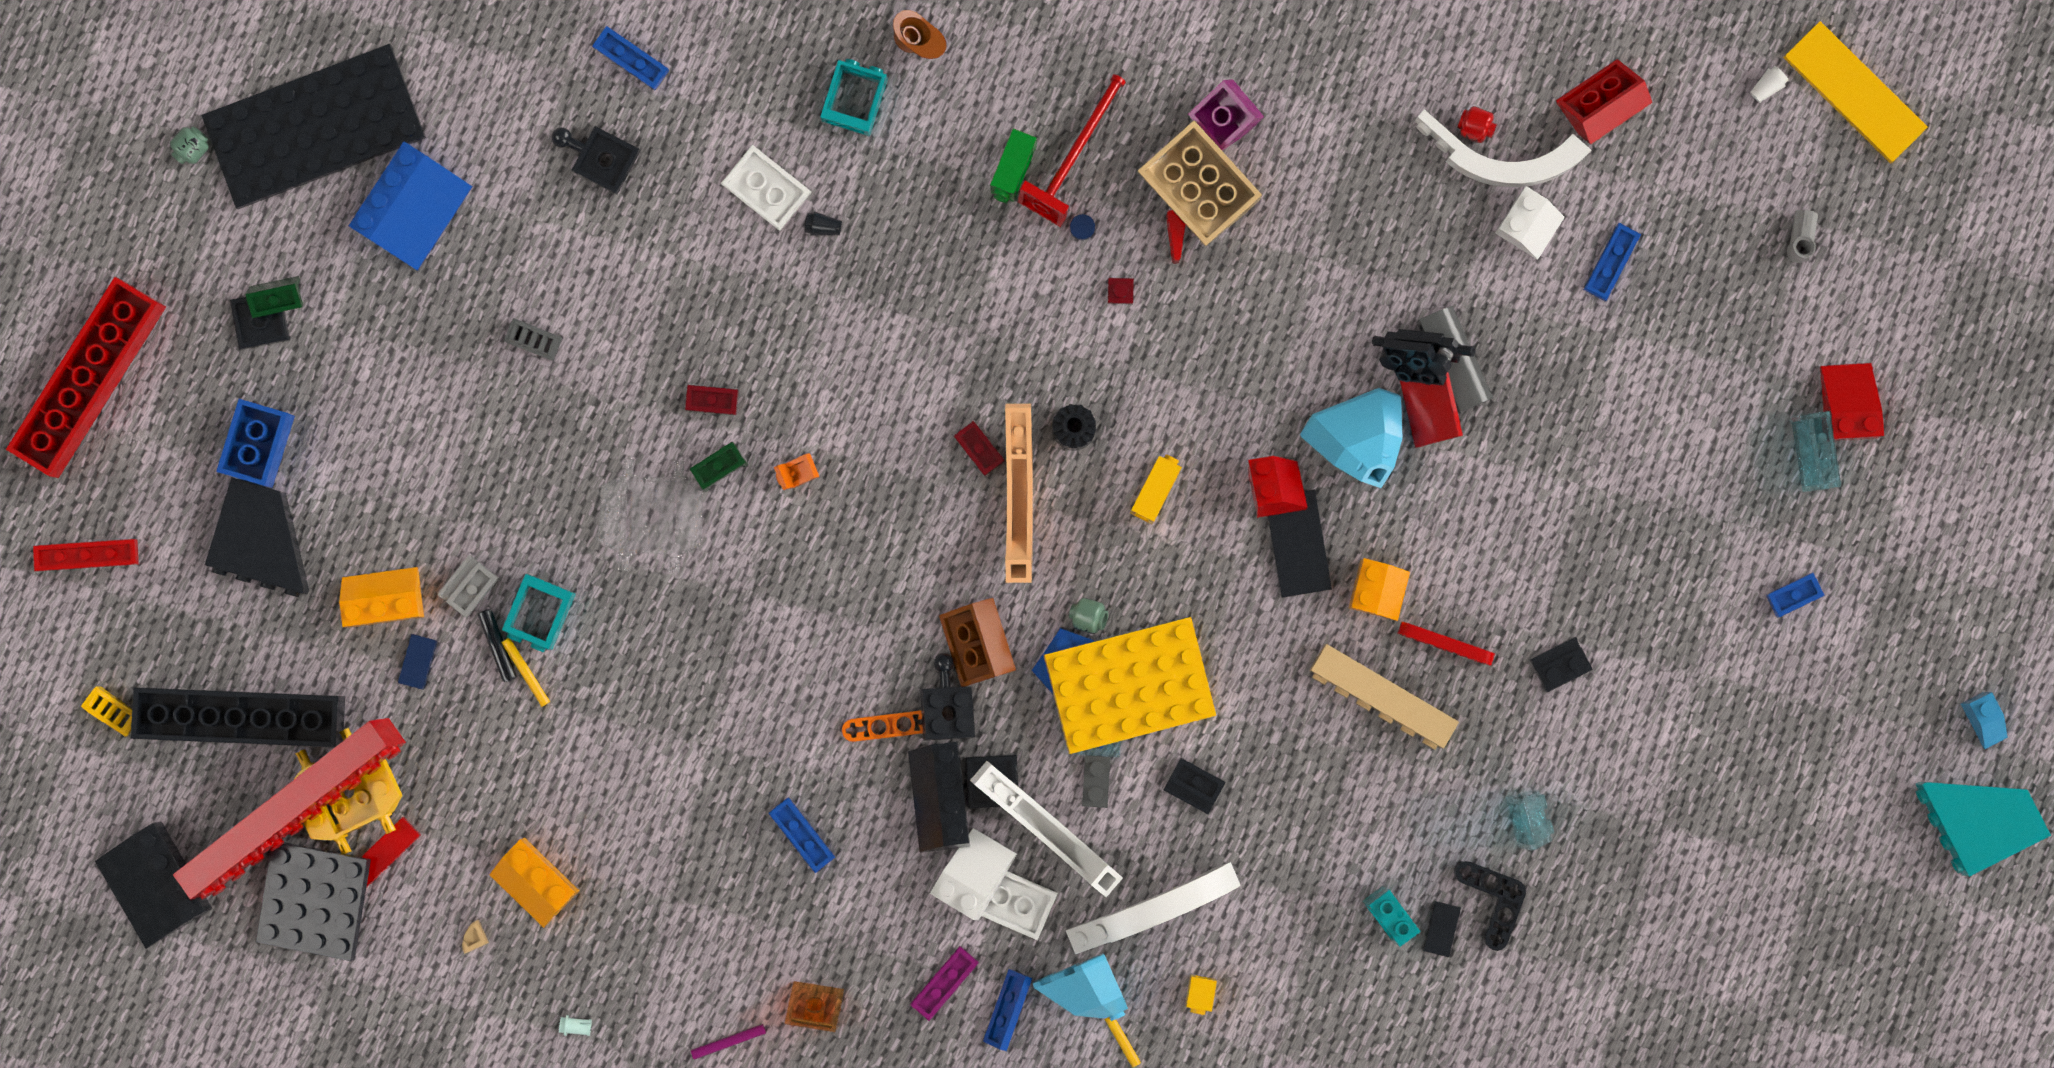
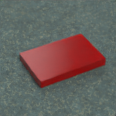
(1431, 412)

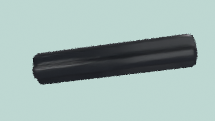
(495, 641)

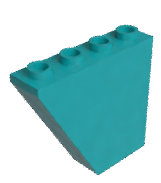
(1981, 822)

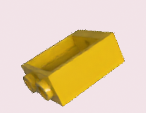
(1156, 488)

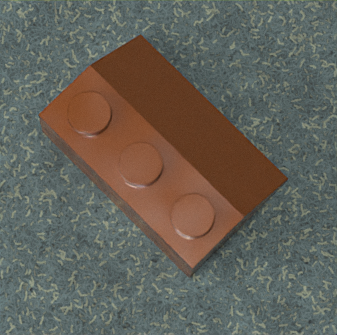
(977, 642)

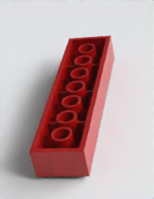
(86, 378)

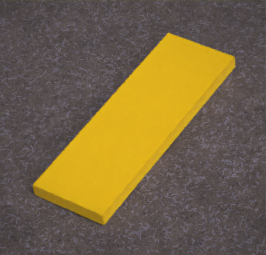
(1855, 92)

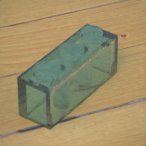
(1816, 451)

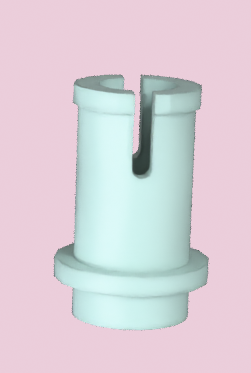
(575, 1026)

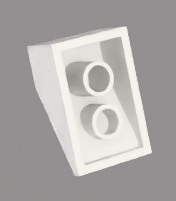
(973, 875)

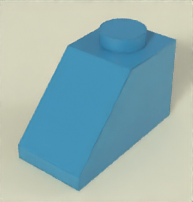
(1986, 718)

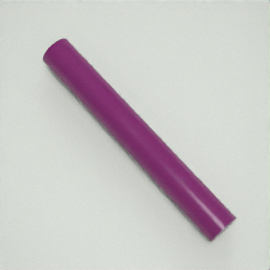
(728, 1041)

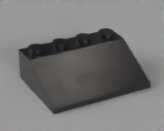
(145, 887)

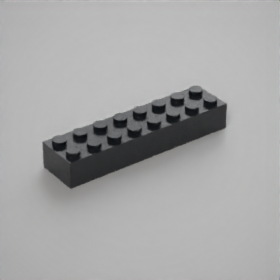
(237, 717)

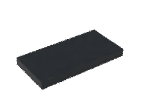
(1300, 550)

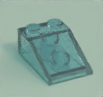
(1529, 819)

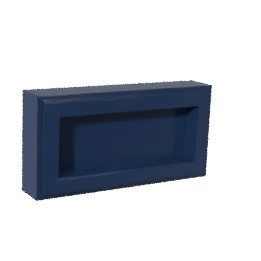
(417, 661)

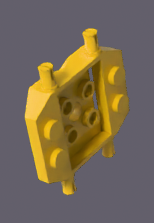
(371, 801)

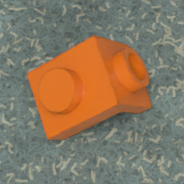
(796, 472)

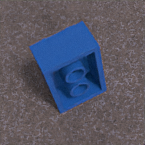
(255, 443)

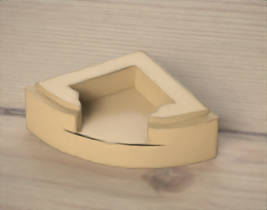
(474, 937)

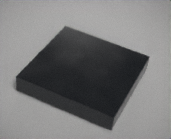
(258, 330)
(1005, 764)

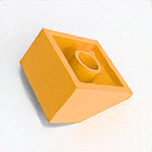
(1379, 589)

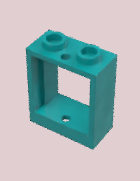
(849, 122)
(556, 591)
(1391, 916)

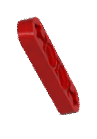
(1446, 643)

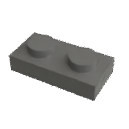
(1096, 781)

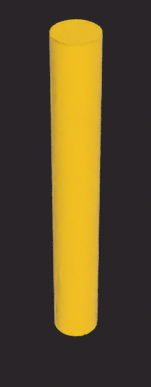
(525, 672)
(1123, 1042)

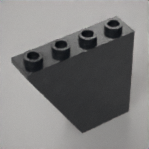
(257, 539)

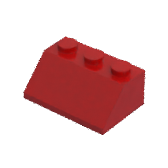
(1605, 101)

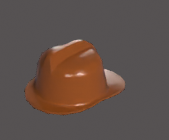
(917, 35)

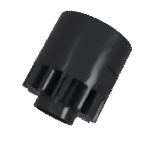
(1068, 439)

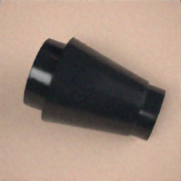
(821, 225)

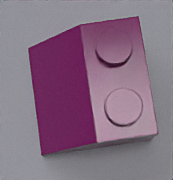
(1226, 114)

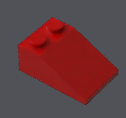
(1853, 401)

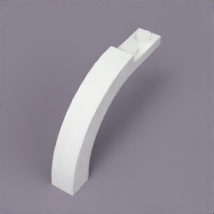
(1501, 172)
(1046, 828)
(1154, 910)

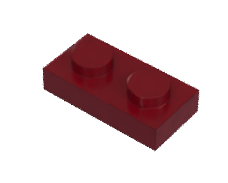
(711, 400)
(979, 448)

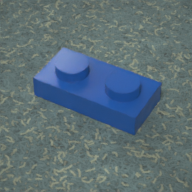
(1795, 595)

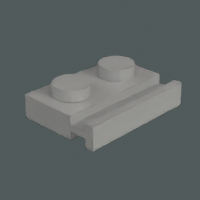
(468, 586)

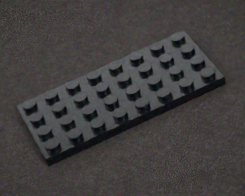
(313, 126)

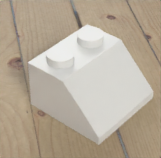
(1530, 222)

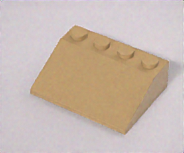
(1200, 183)

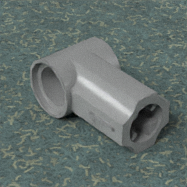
(1804, 234)

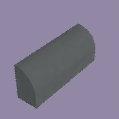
(1466, 376)

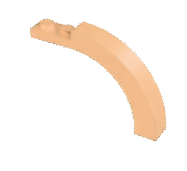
(1019, 493)

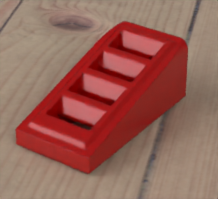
(1176, 232)

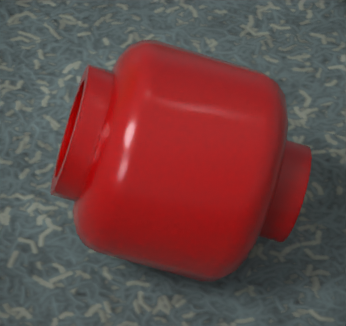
(1477, 124)

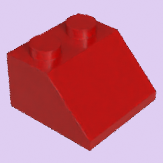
(1276, 486)

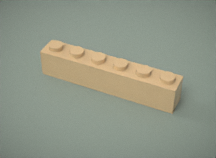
(1384, 697)

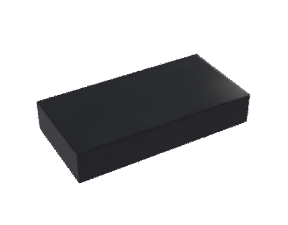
(1442, 929)

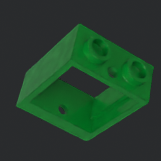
(1013, 166)

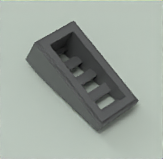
(512, 331)

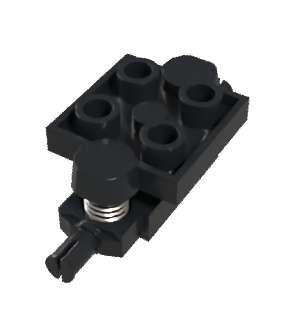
(1420, 355)

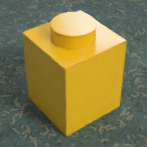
(1200, 994)

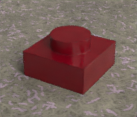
(1120, 290)

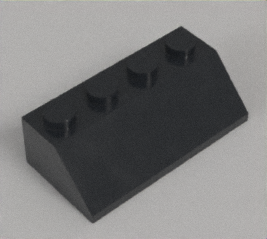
(939, 797)

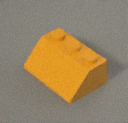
(381, 597)
(533, 882)

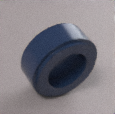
(1082, 227)

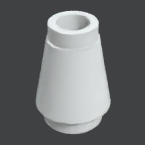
(1769, 84)

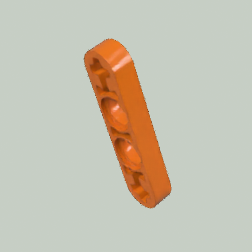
(891, 726)

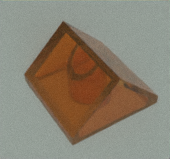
(814, 1006)

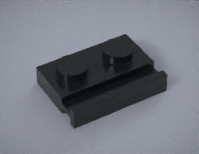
(1561, 664)
(1194, 786)

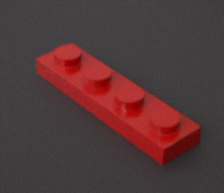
(85, 555)

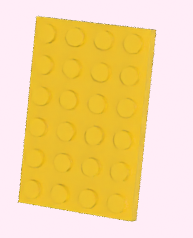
(1129, 685)

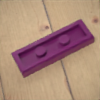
(944, 983)

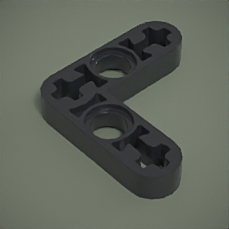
(1504, 900)

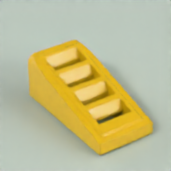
(88, 705)

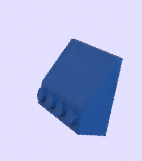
(410, 206)

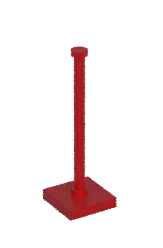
(1044, 201)

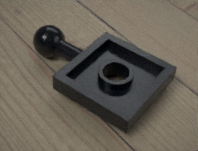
(598, 144)
(956, 698)

